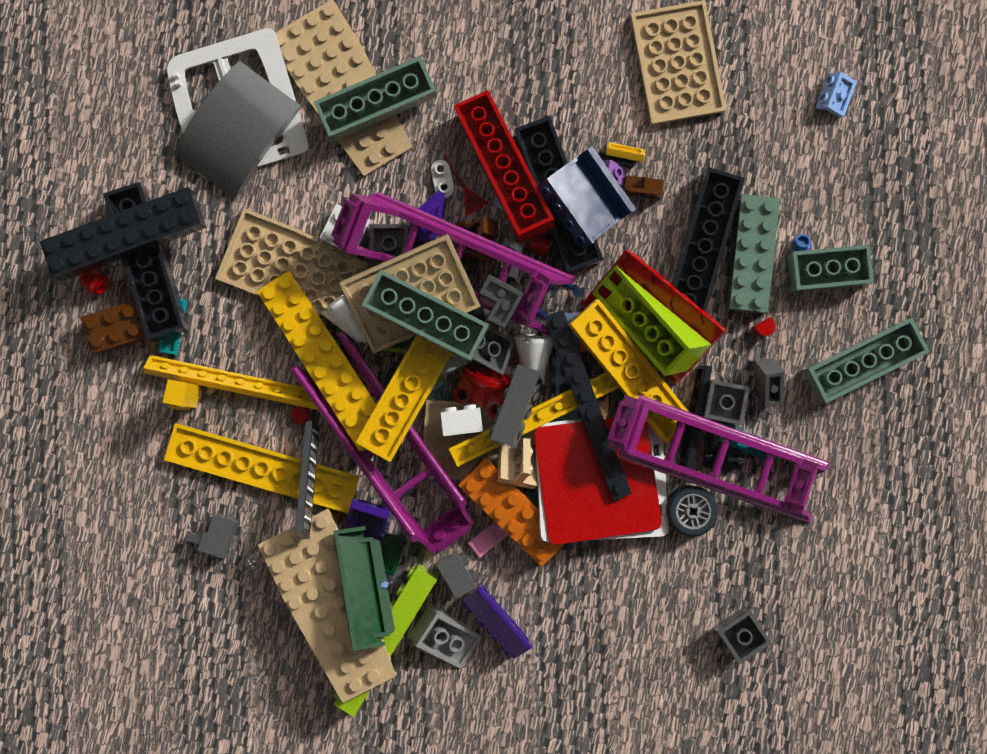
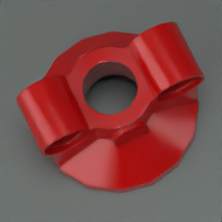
(482, 387)

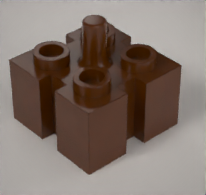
(483, 227)

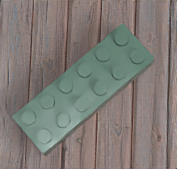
(375, 99)
(752, 254)
(425, 316)
(866, 361)

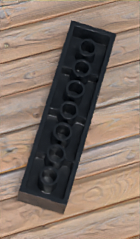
(544, 157)
(123, 234)
(707, 235)
(150, 275)

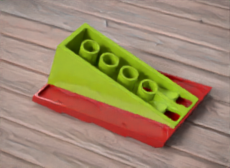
(656, 316)

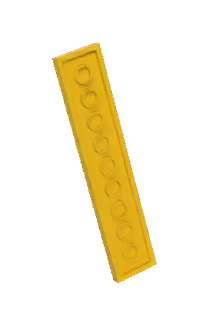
(319, 353)
(258, 466)

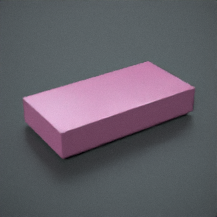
(487, 539)

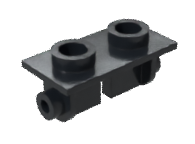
(732, 460)

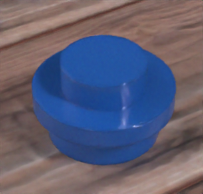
(801, 243)

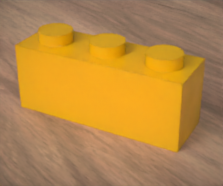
(181, 395)

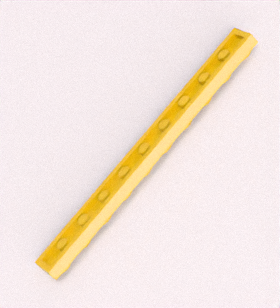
(228, 381)
(539, 416)

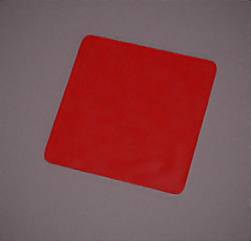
(577, 495)

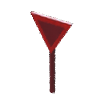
(472, 200)

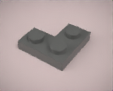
(506, 299)

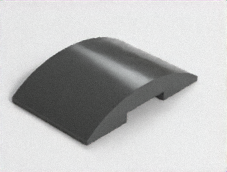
(235, 128)

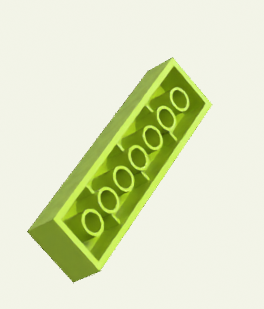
(403, 610)

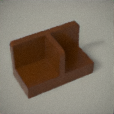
(644, 187)

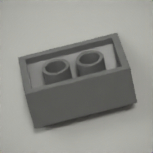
(494, 350)

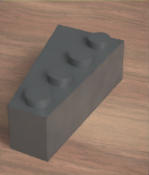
(516, 406)

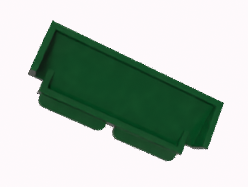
(361, 579)

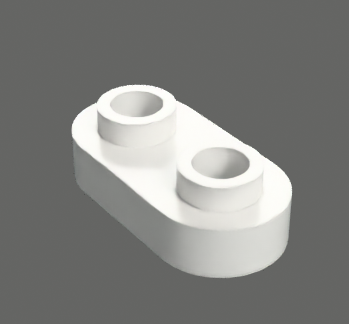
(442, 178)

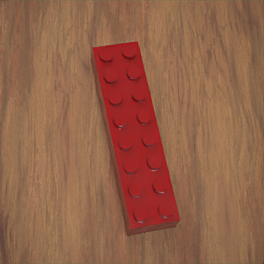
(504, 166)

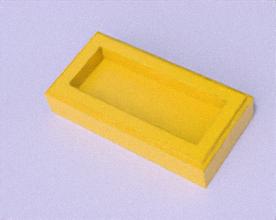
(625, 152)

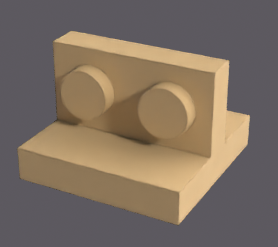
(518, 466)

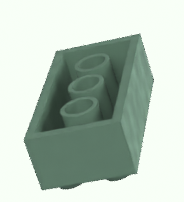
(830, 268)

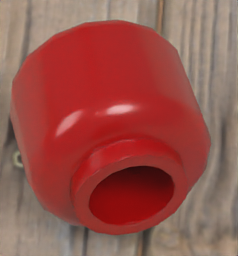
(94, 281)

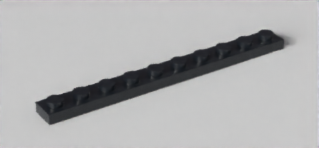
(587, 404)

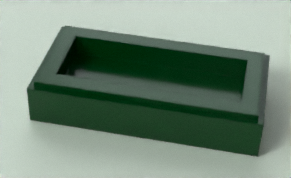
(392, 552)

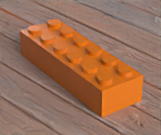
(508, 508)

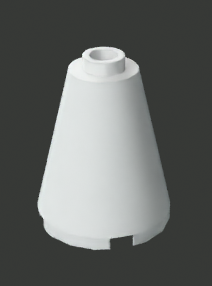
(343, 317)
(534, 351)

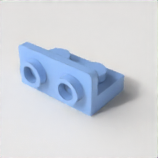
(836, 93)

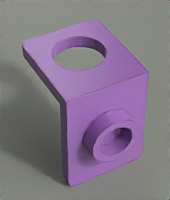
(617, 171)

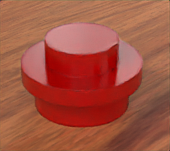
(300, 414)

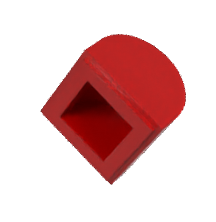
(540, 245)
(764, 328)

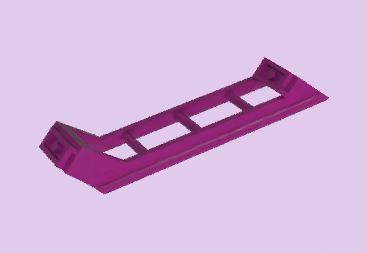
(356, 212)
(628, 428)
(446, 528)

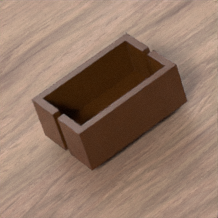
(113, 328)

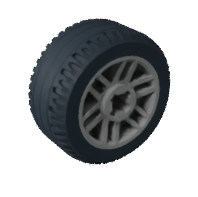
(704, 511)

